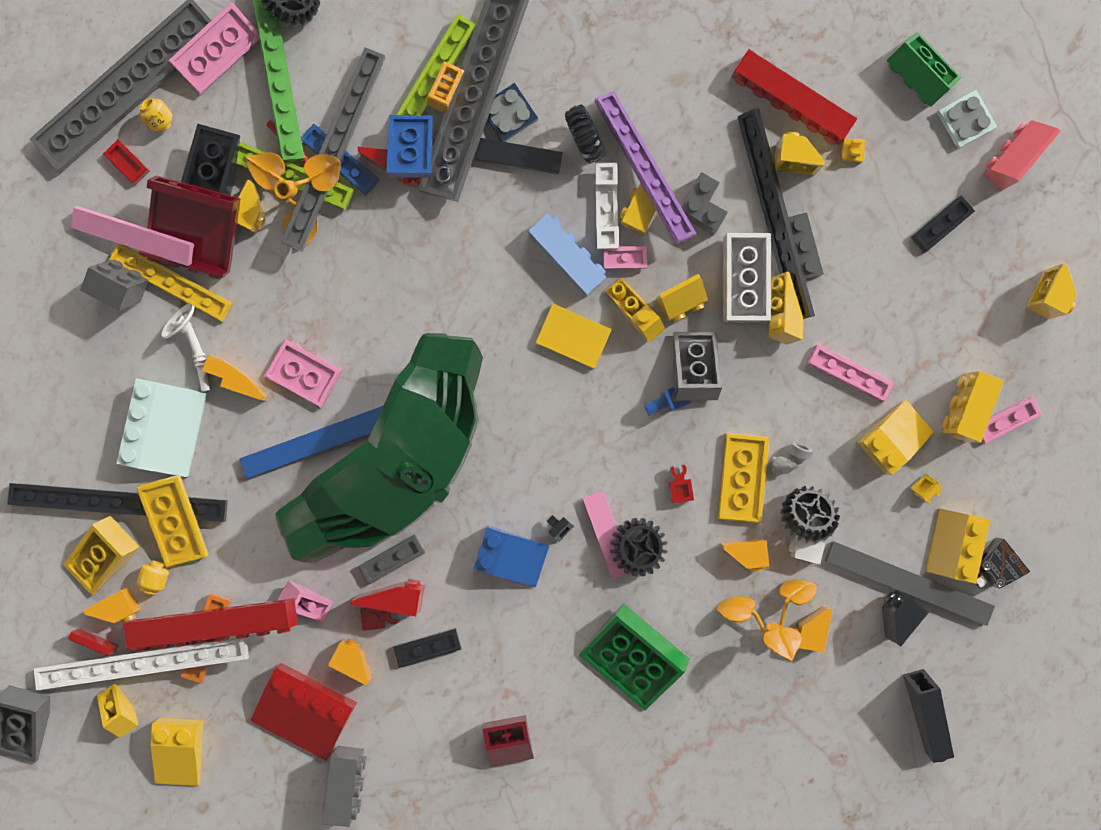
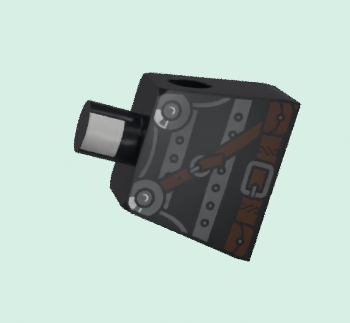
(1000, 565)

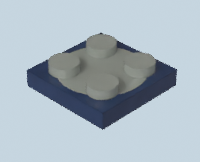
(510, 113)

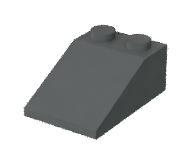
(696, 366)
(23, 722)

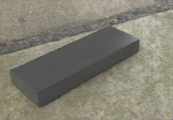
(391, 559)

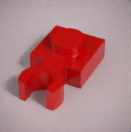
(681, 488)
(375, 619)

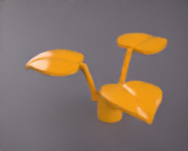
(269, 167)
(777, 638)

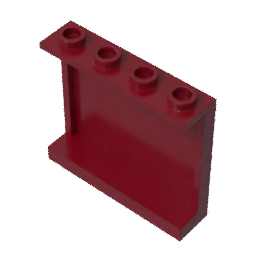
(196, 217)

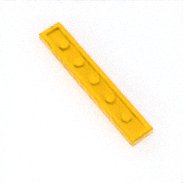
(173, 283)

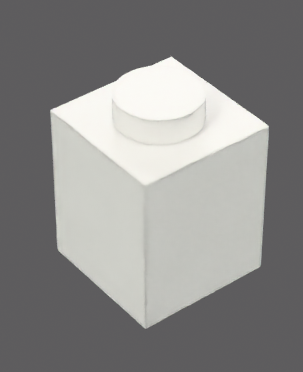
(808, 552)

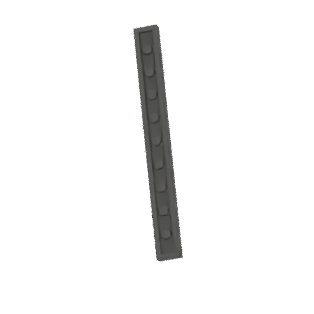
(335, 145)

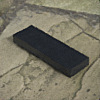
(942, 224)
(427, 647)

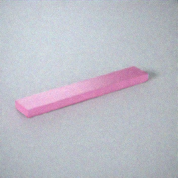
(132, 235)

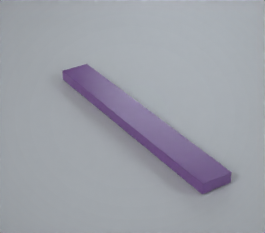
(645, 168)

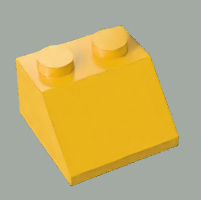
(796, 155)
(1054, 293)
(682, 298)

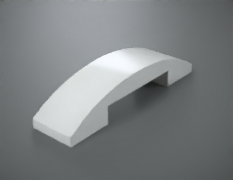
(606, 206)

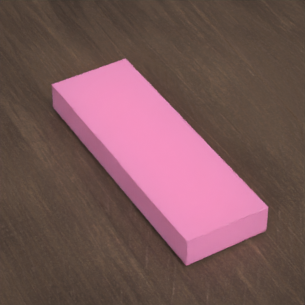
(1011, 419)

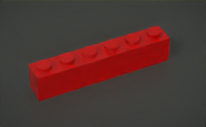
(793, 97)

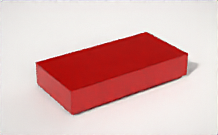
(126, 162)
(93, 642)

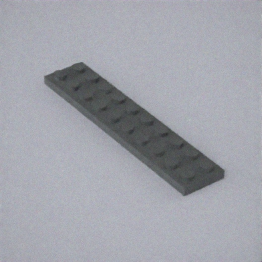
(118, 88)
(474, 97)

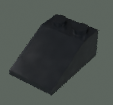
(212, 159)

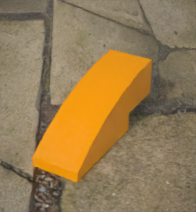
(233, 378)

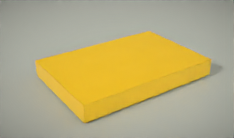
(573, 336)

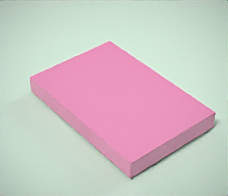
(303, 373)

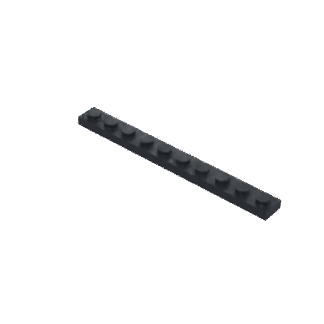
(774, 205)
(103, 501)

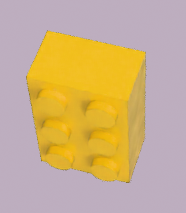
(972, 406)

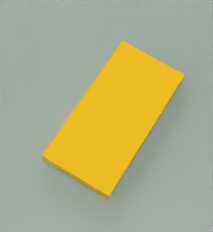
(743, 478)
(172, 521)

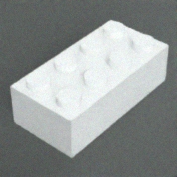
(747, 278)

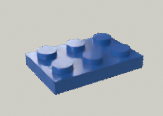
(410, 146)

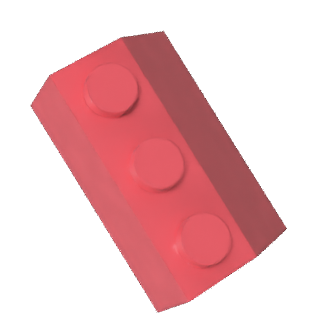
(1020, 153)

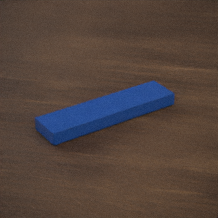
(350, 168)

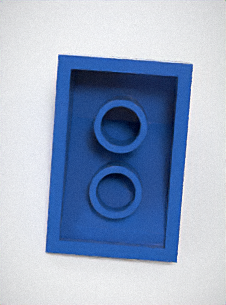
(511, 556)

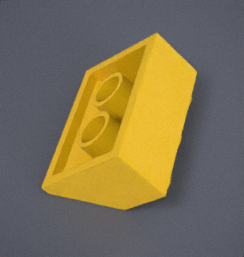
(957, 545)

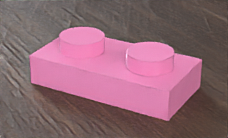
(625, 258)

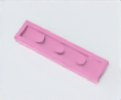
(850, 373)
(604, 527)

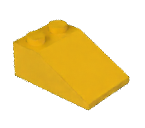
(896, 438)
(100, 554)
(177, 750)

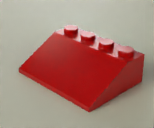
(303, 711)

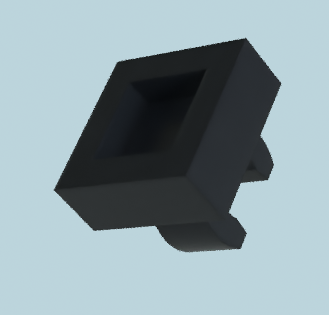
(560, 528)

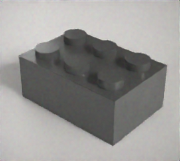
(344, 786)

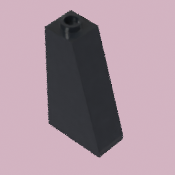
(929, 715)

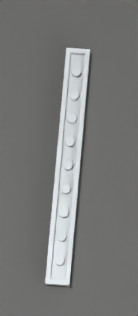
(140, 663)

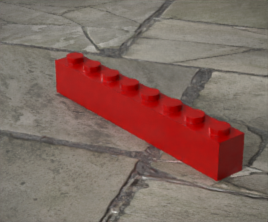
(210, 624)

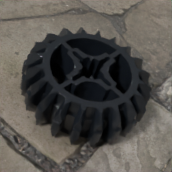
(292, 10)
(585, 133)
(822, 514)
(643, 541)

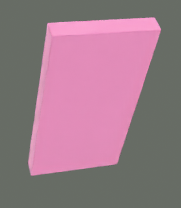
(215, 48)

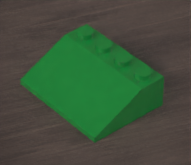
(635, 657)

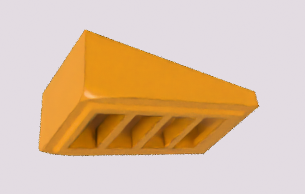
(439, 99)

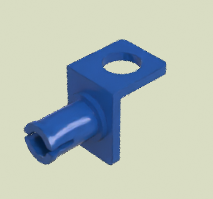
(664, 402)

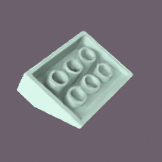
(161, 428)

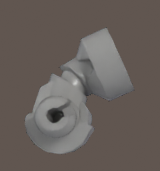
(785, 465)

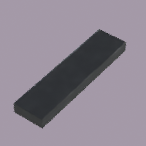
(519, 156)

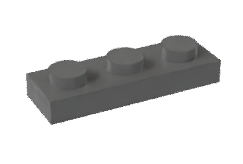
(806, 245)

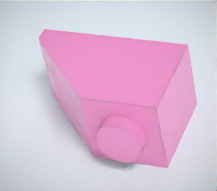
(307, 601)

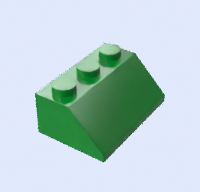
(923, 69)

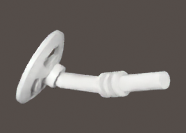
(181, 323)

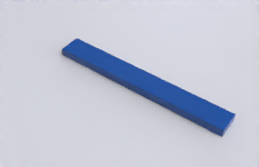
(310, 443)

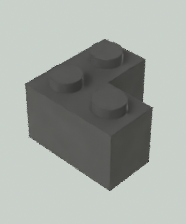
(698, 205)

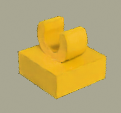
(852, 150)
(926, 488)

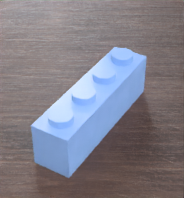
(567, 255)

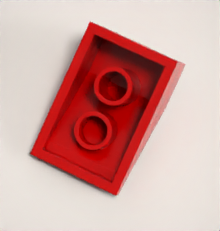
(397, 598)

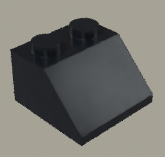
(901, 616)

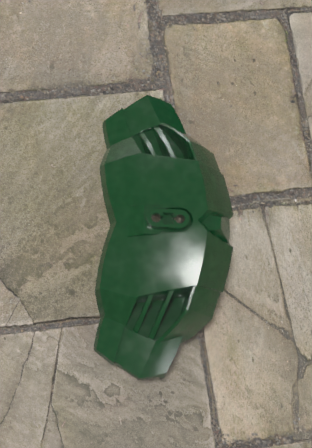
(420, 429)

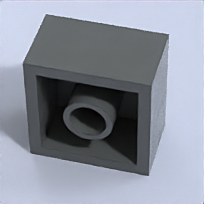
(114, 284)

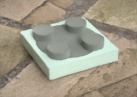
(966, 119)

